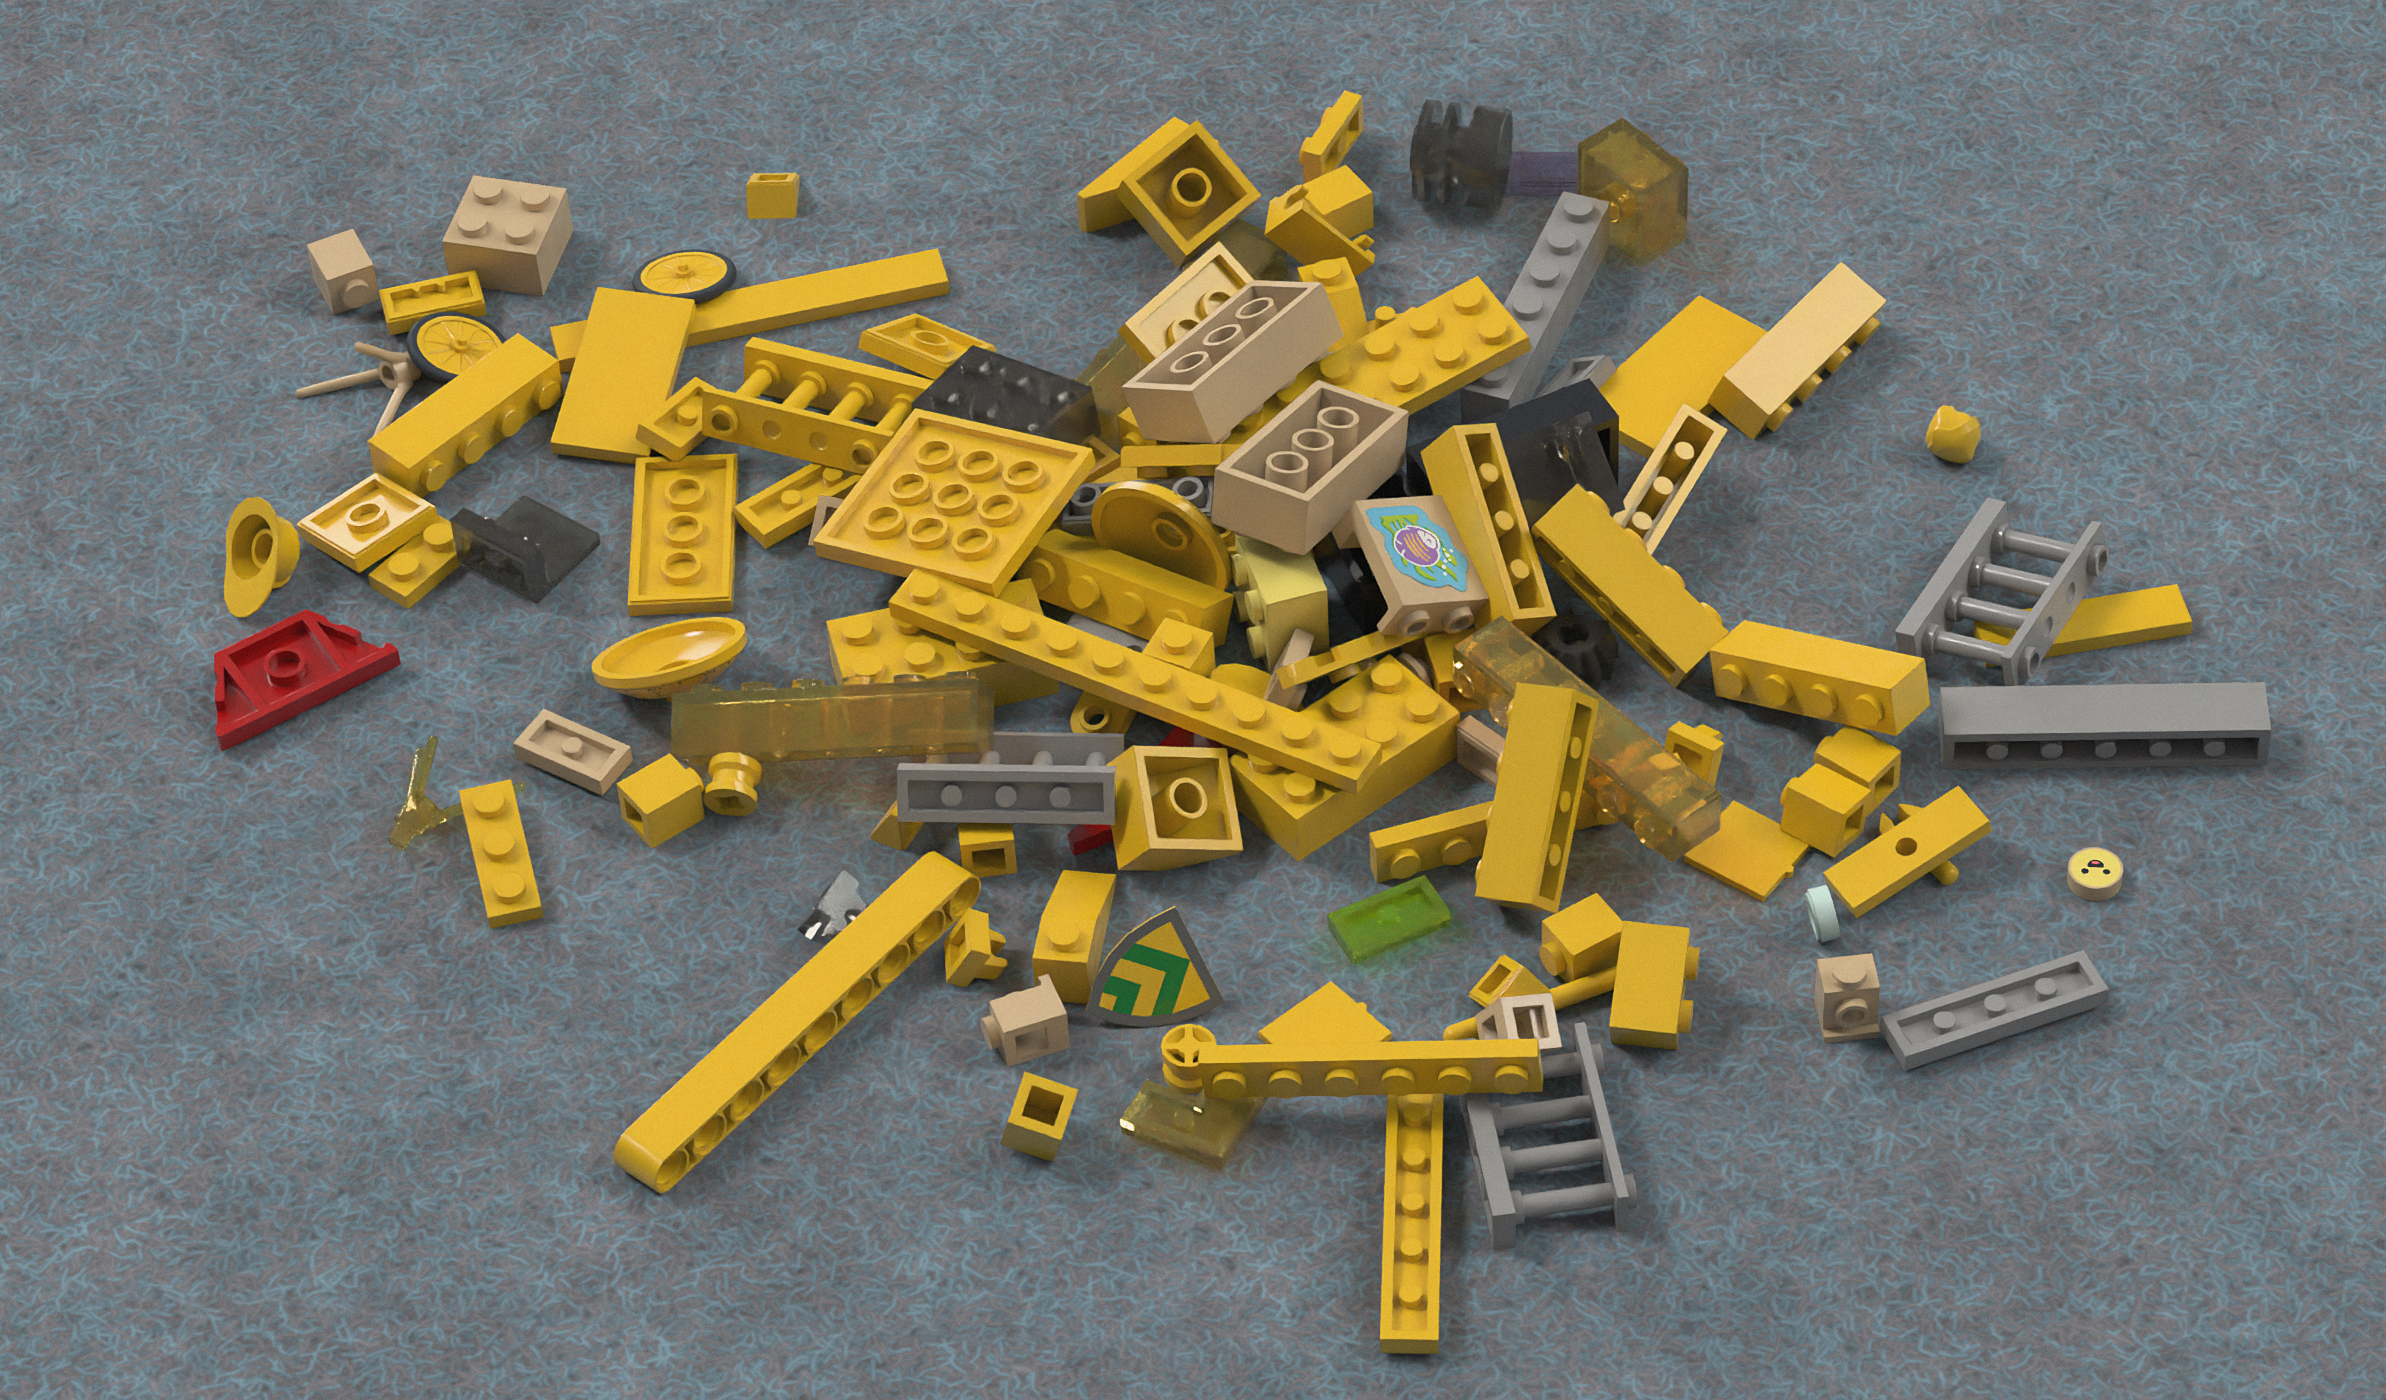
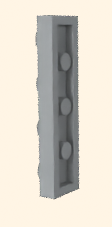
(1994, 1010)

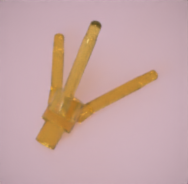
(418, 810)

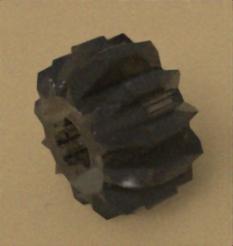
(1581, 646)

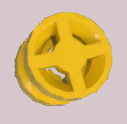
(732, 784)
(1178, 1051)

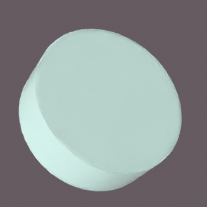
(1822, 913)

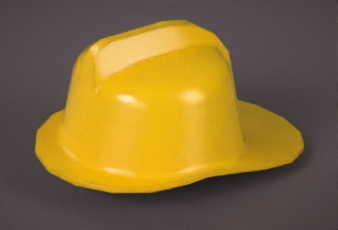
(259, 555)

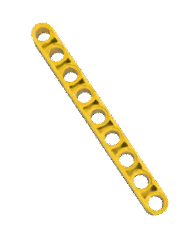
(795, 1022)

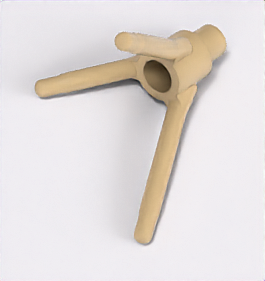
(395, 371)

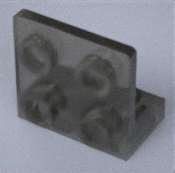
(1556, 459)
(524, 548)

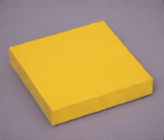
(919, 344)
(367, 522)

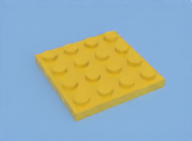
(955, 501)

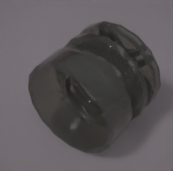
(1462, 154)

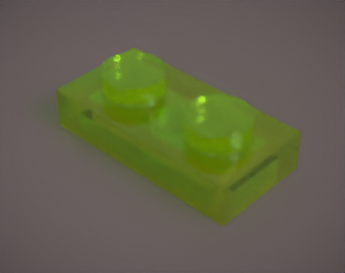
(1388, 919)

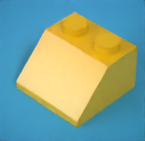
(1173, 807)

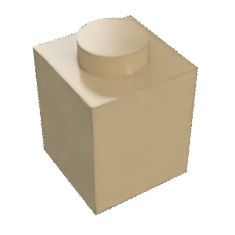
(343, 271)

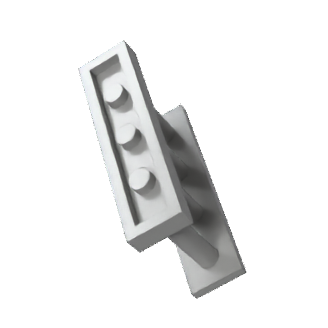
(1973, 566)
(1023, 781)
(1498, 1164)

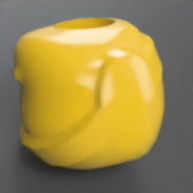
(1953, 435)

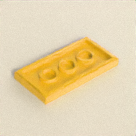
(1676, 368)
(621, 373)
(683, 535)

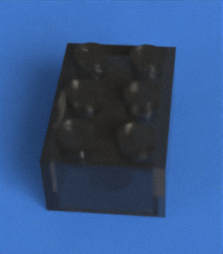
(1014, 397)

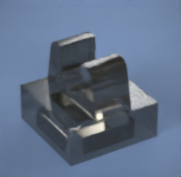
(832, 907)

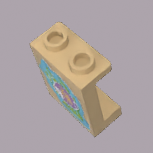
(1415, 562)

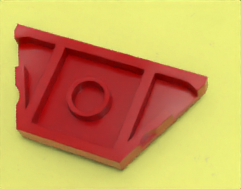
(290, 672)

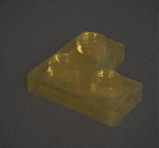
(1190, 1126)

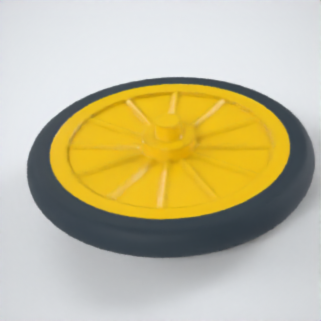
(686, 275)
(450, 343)

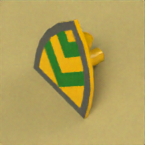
(1154, 977)

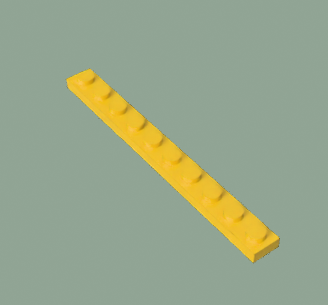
(1137, 681)

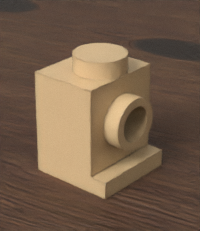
(1847, 998)
(1521, 1019)
(1027, 1023)

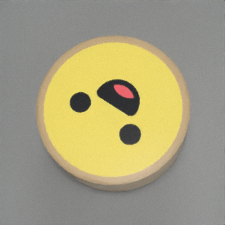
(2095, 874)

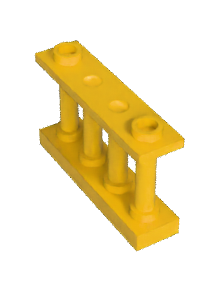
(814, 380)

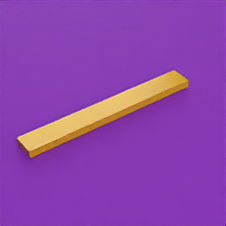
(796, 301)

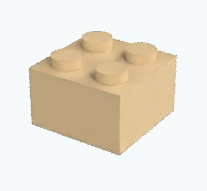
(509, 234)

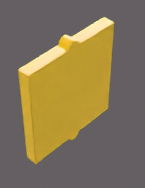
(1748, 852)
(1325, 1018)

